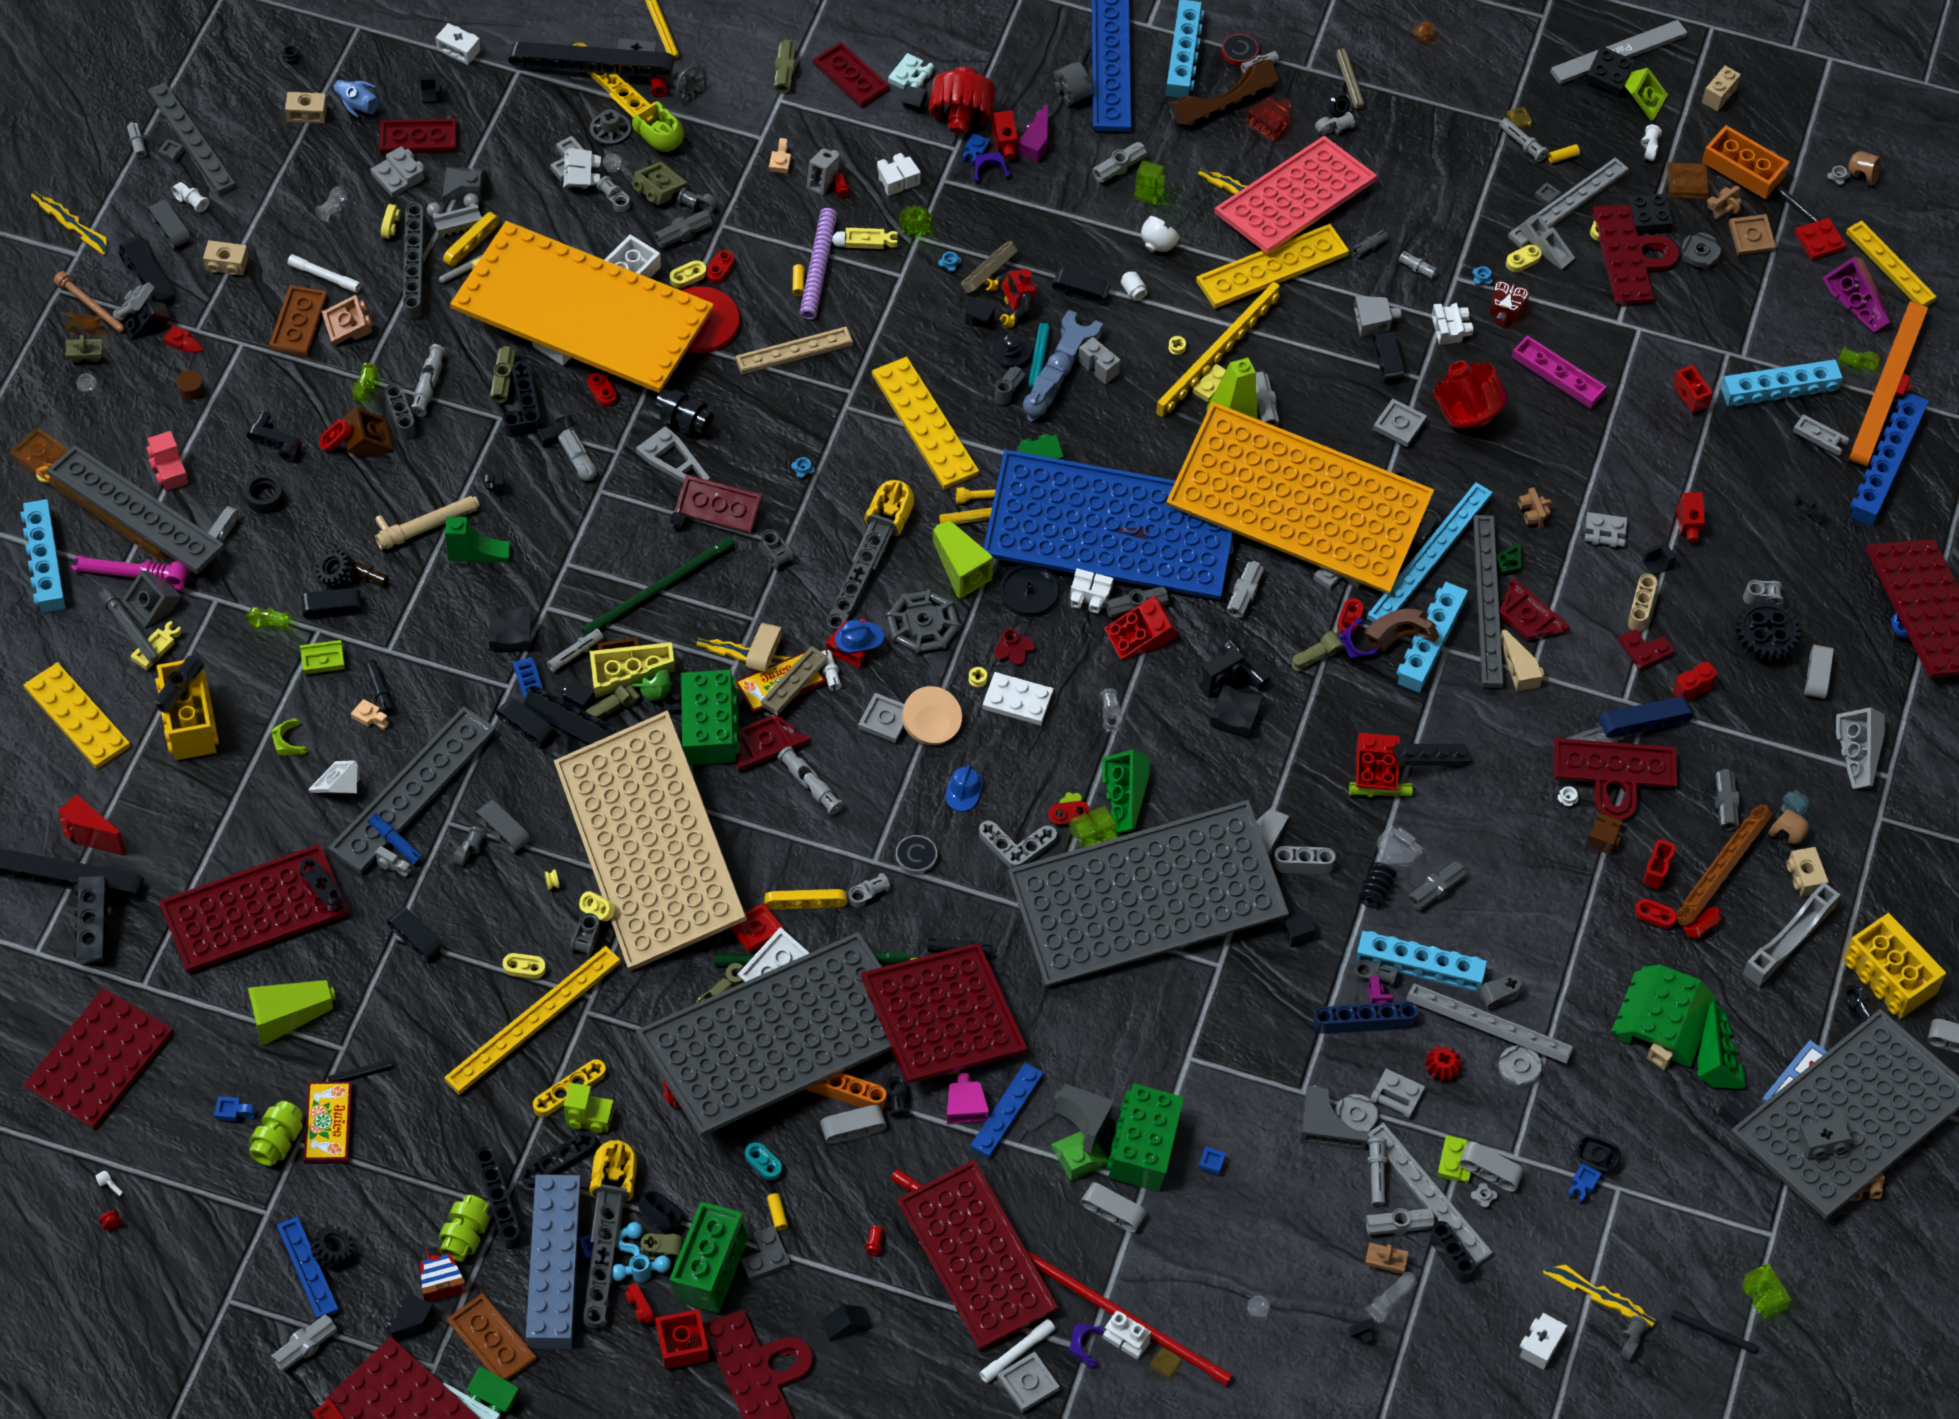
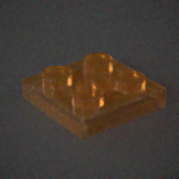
(1687, 180)

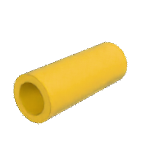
(1564, 153)
(798, 280)
(777, 1212)

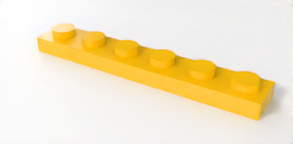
(1890, 264)

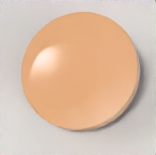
(931, 715)

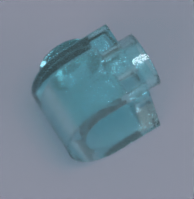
(1796, 802)

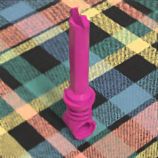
(174, 573)

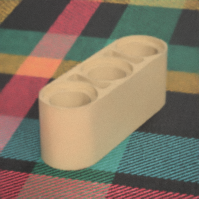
(1644, 595)
(763, 647)

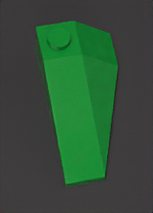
(1126, 782)
(1717, 1052)

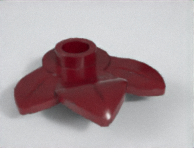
(1013, 649)

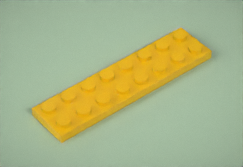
(1262, 269)
(925, 423)

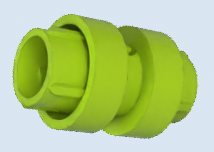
(272, 1139)
(467, 1221)

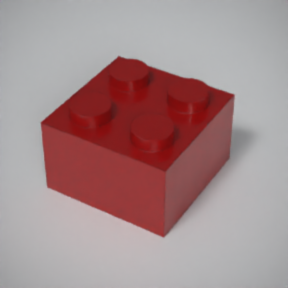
(682, 1339)

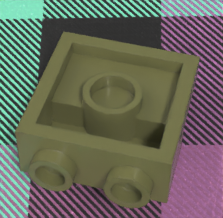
(658, 183)

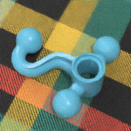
(619, 1272)

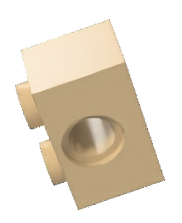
(1721, 88)
(306, 107)
(225, 257)
(1808, 861)

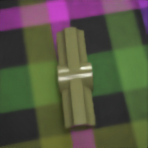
(784, 67)
(503, 375)

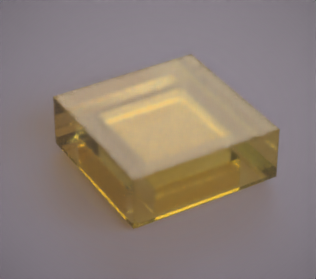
(1519, 117)
(1165, 1362)

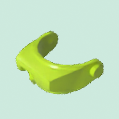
(281, 746)

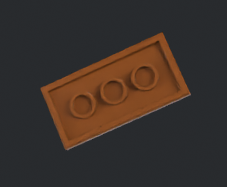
(298, 320)
(491, 1338)

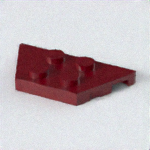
(1529, 614)
(766, 740)

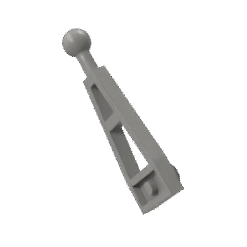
(662, 442)

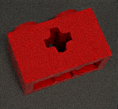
(1692, 389)

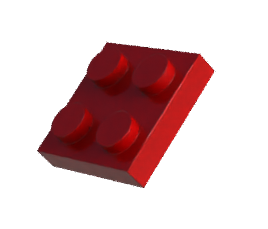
(1820, 239)
(756, 929)

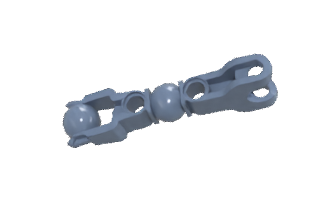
(1059, 364)

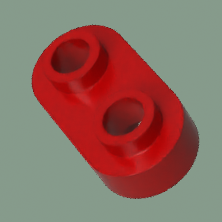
(722, 263)
(600, 388)
(335, 435)
(1347, 617)
(1068, 810)
(1655, 913)
(1705, 920)
(635, 1297)

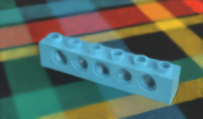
(1183, 49)
(1781, 383)
(53, 597)
(1415, 677)
(1428, 969)

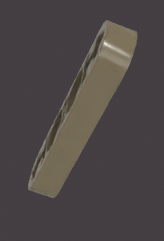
(989, 266)

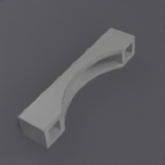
(1774, 953)

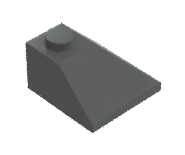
(462, 182)
(150, 598)

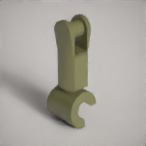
(1328, 644)
(626, 696)
(725, 984)

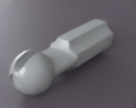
(577, 455)

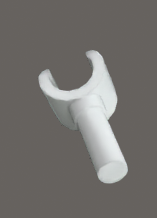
(104, 1178)

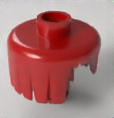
(966, 91)
(1469, 395)

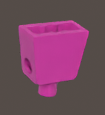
(966, 1102)

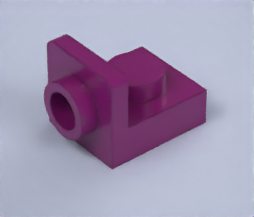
(1376, 991)

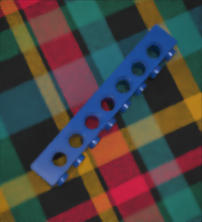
(1889, 458)

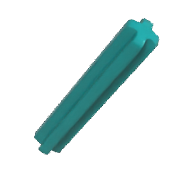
(1039, 352)

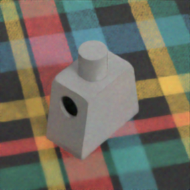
(822, 169)
(1374, 315)

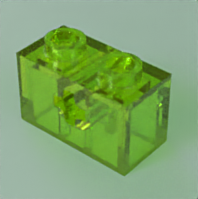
(1149, 182)
(1766, 1291)

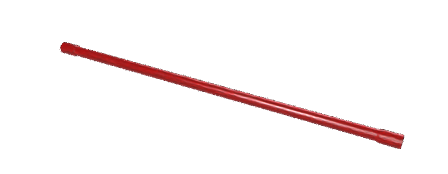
(1212, 1370)

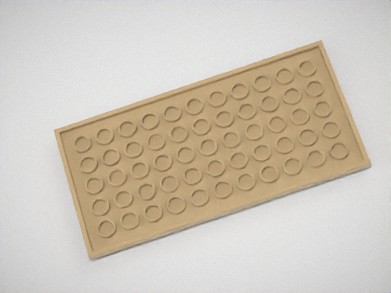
(650, 840)

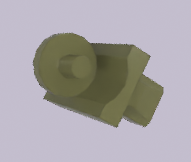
(84, 349)

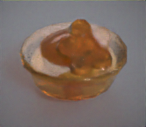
(1424, 30)

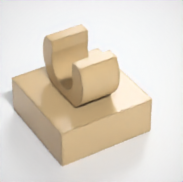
(1659, 1056)

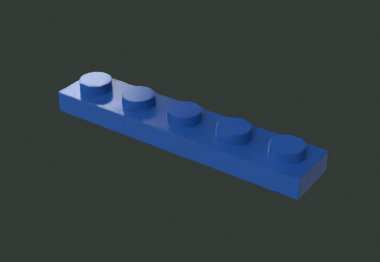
(1006, 1110)
(307, 1268)

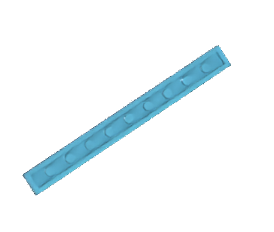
(1432, 551)

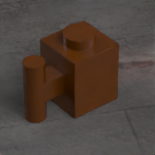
(1605, 834)

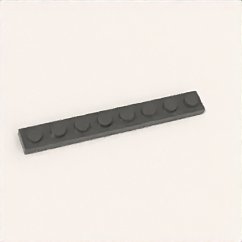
(191, 138)

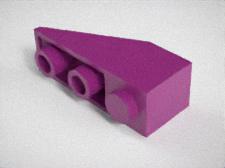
(1034, 140)

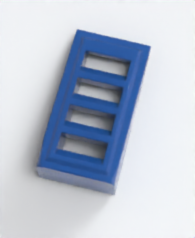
(523, 668)

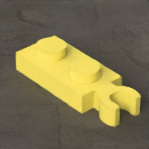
(869, 238)
(160, 641)

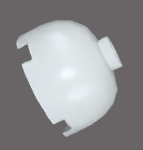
(1158, 236)

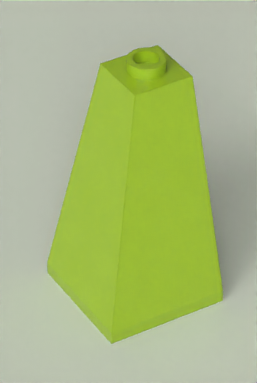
(1238, 388)
(963, 559)
(288, 1006)

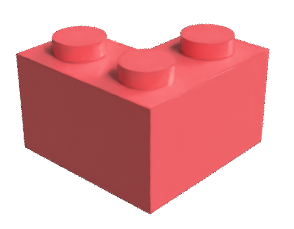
(166, 461)

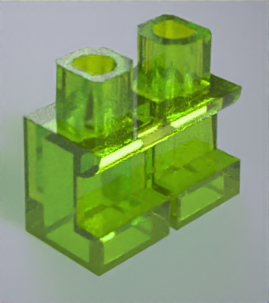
(1093, 827)

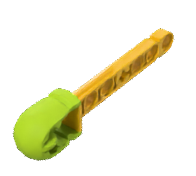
(661, 135)

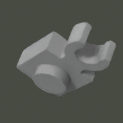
(390, 861)

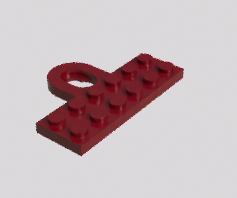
(1624, 255)
(1614, 764)
(747, 1366)

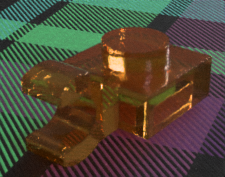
(87, 321)

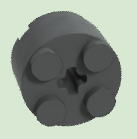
(1073, 83)

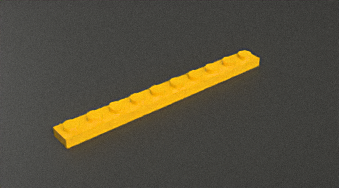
(1215, 352)
(532, 1020)

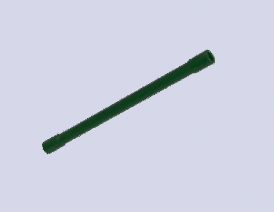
(718, 549)
(727, 959)

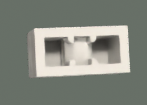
(458, 43)
(1540, 1352)

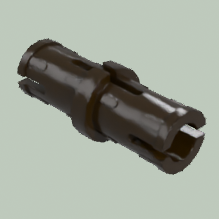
(368, 573)

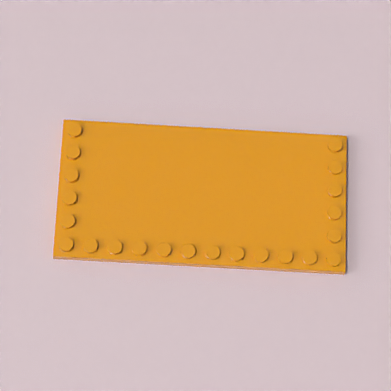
(582, 306)
(1300, 497)

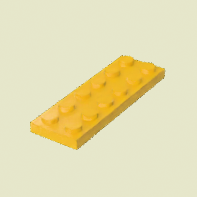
(76, 715)

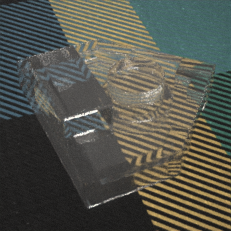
(1398, 847)

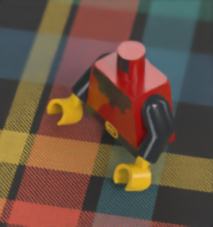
(1017, 292)

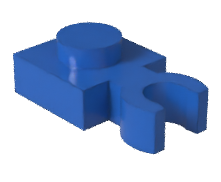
(975, 146)
(1584, 1181)

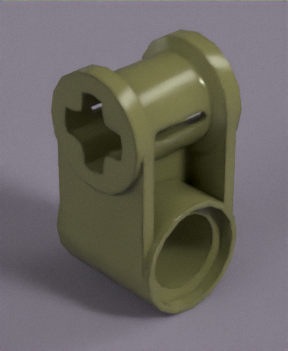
(663, 1245)

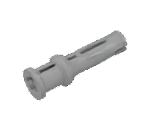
(1529, 144)
(1377, 1161)

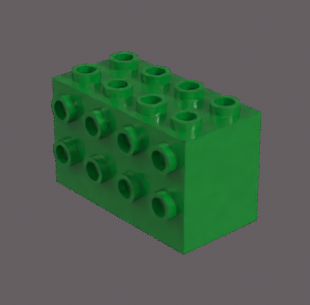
(710, 717)
(1144, 1137)

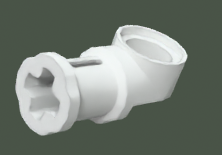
(1650, 142)
(190, 196)

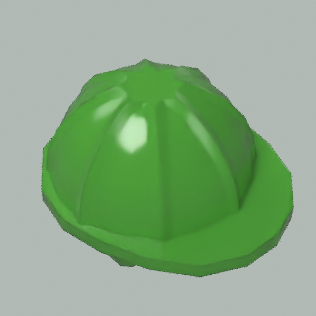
(657, 687)

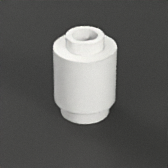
(1134, 285)

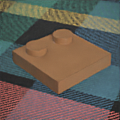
(1752, 234)

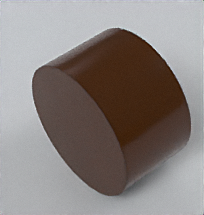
(189, 385)

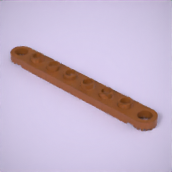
(1723, 865)

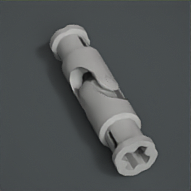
(425, 386)
(819, 789)

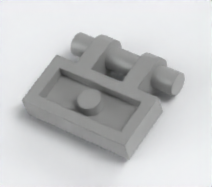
(1605, 525)

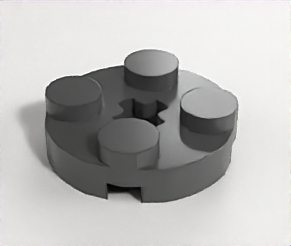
(1700, 259)

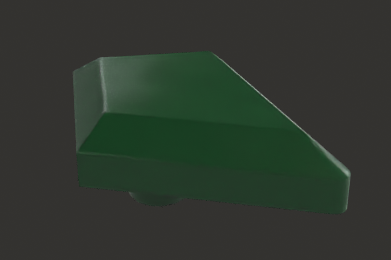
(1510, 559)

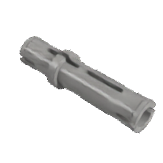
(594, 637)

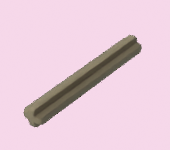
(1350, 78)

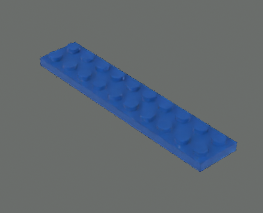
(1111, 65)

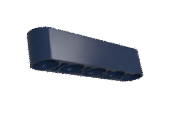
(1646, 717)
(1373, 1011)

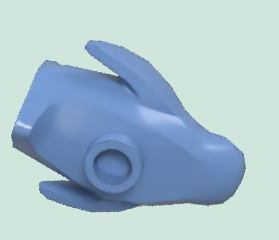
(357, 96)

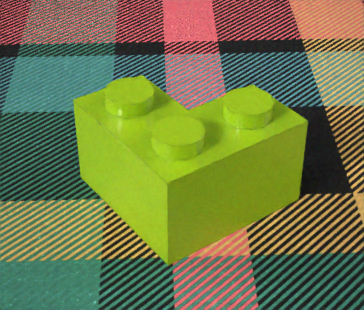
(586, 1111)

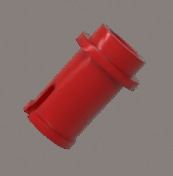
(842, 188)
(873, 1245)

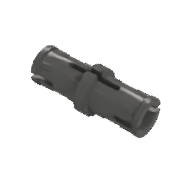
(1369, 243)

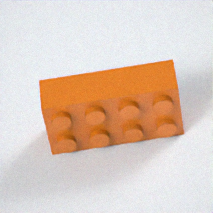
(1745, 162)

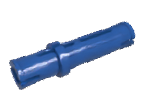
(386, 831)

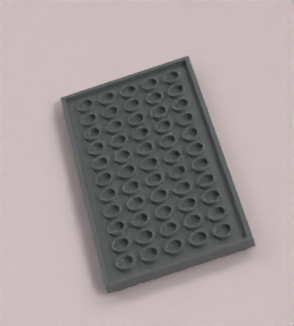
(1147, 893)
(769, 1036)

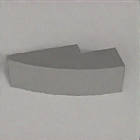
(1547, 240)

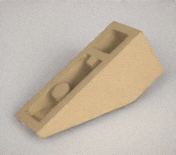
(1521, 664)

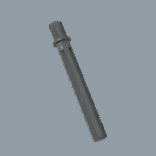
(113, 604)

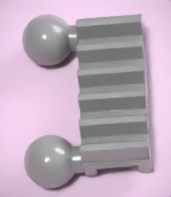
(455, 220)

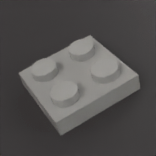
(1399, 422)
(883, 718)
(1028, 1382)

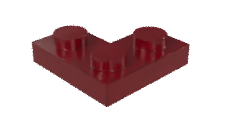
(1645, 654)

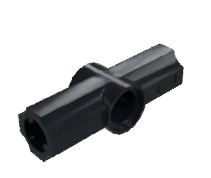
(171, 692)

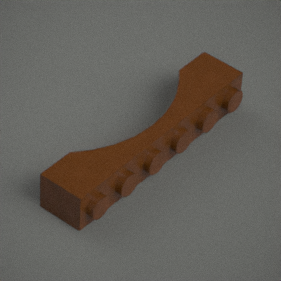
(1257, 76)

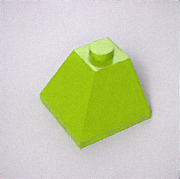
(1646, 91)

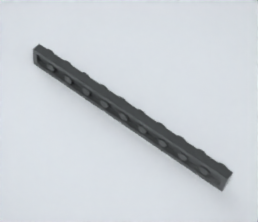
(1487, 601)

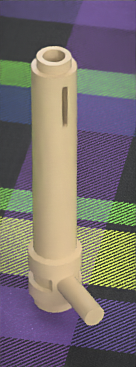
(399, 533)

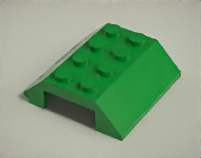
(1665, 1011)

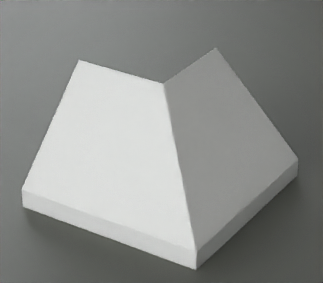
(339, 778)

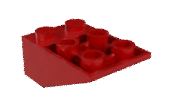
(1142, 629)
(1376, 762)

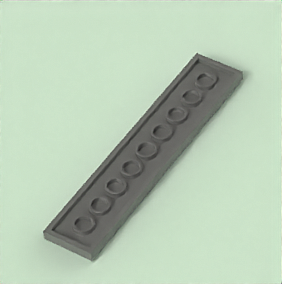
(135, 509)
(413, 787)

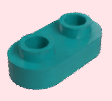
(764, 1162)

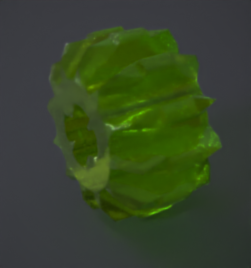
(915, 220)

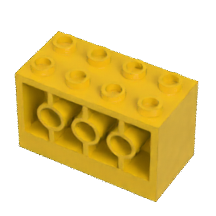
(1894, 966)

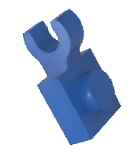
(230, 1108)

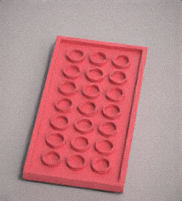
(1295, 194)

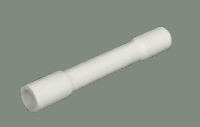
(343, 281)
(1035, 1336)

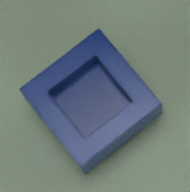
(1212, 1160)

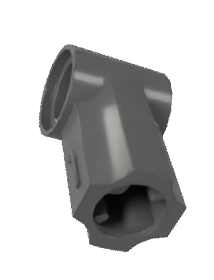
(1007, 385)

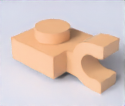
(780, 160)
(369, 713)

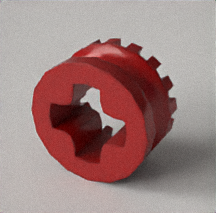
(110, 1220)

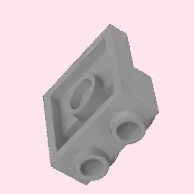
(398, 171)

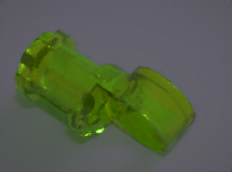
(1859, 359)
(365, 381)
(258, 617)

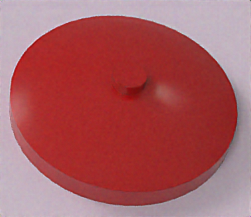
(720, 325)

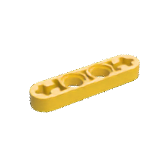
(471, 239)
(805, 899)
(563, 1085)

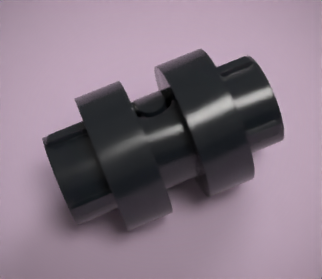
(691, 415)

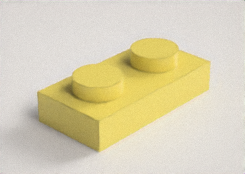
(1208, 384)

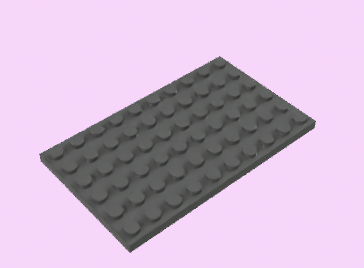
(1883, 1089)

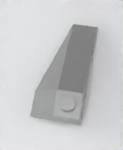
(1861, 742)
(1271, 826)

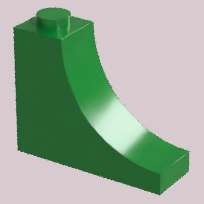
(469, 545)

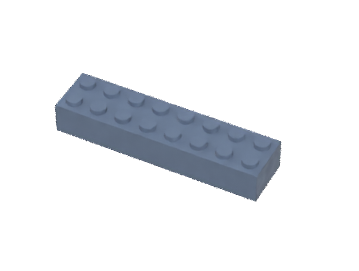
(553, 1262)

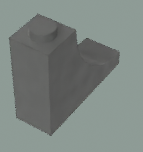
(1085, 1110)
(1323, 1126)

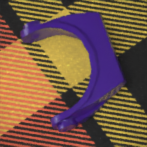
(988, 159)
(1345, 637)
(1075, 1346)

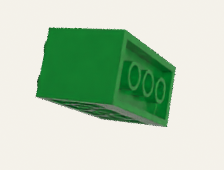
(709, 1257)

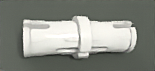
(831, 671)

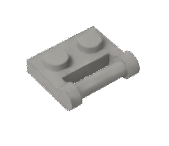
(133, 301)
(1399, 1088)

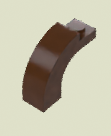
(1399, 624)

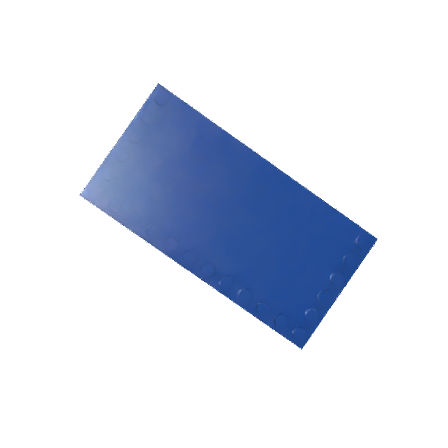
(1066, 519)

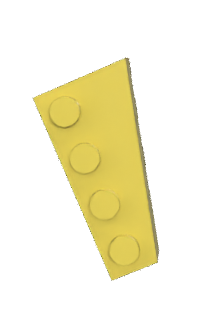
(628, 665)

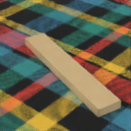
(794, 350)

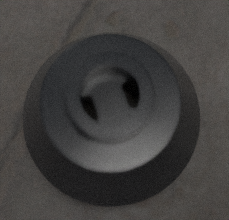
(1338, 104)

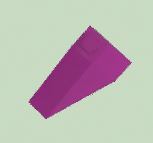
(1858, 293)

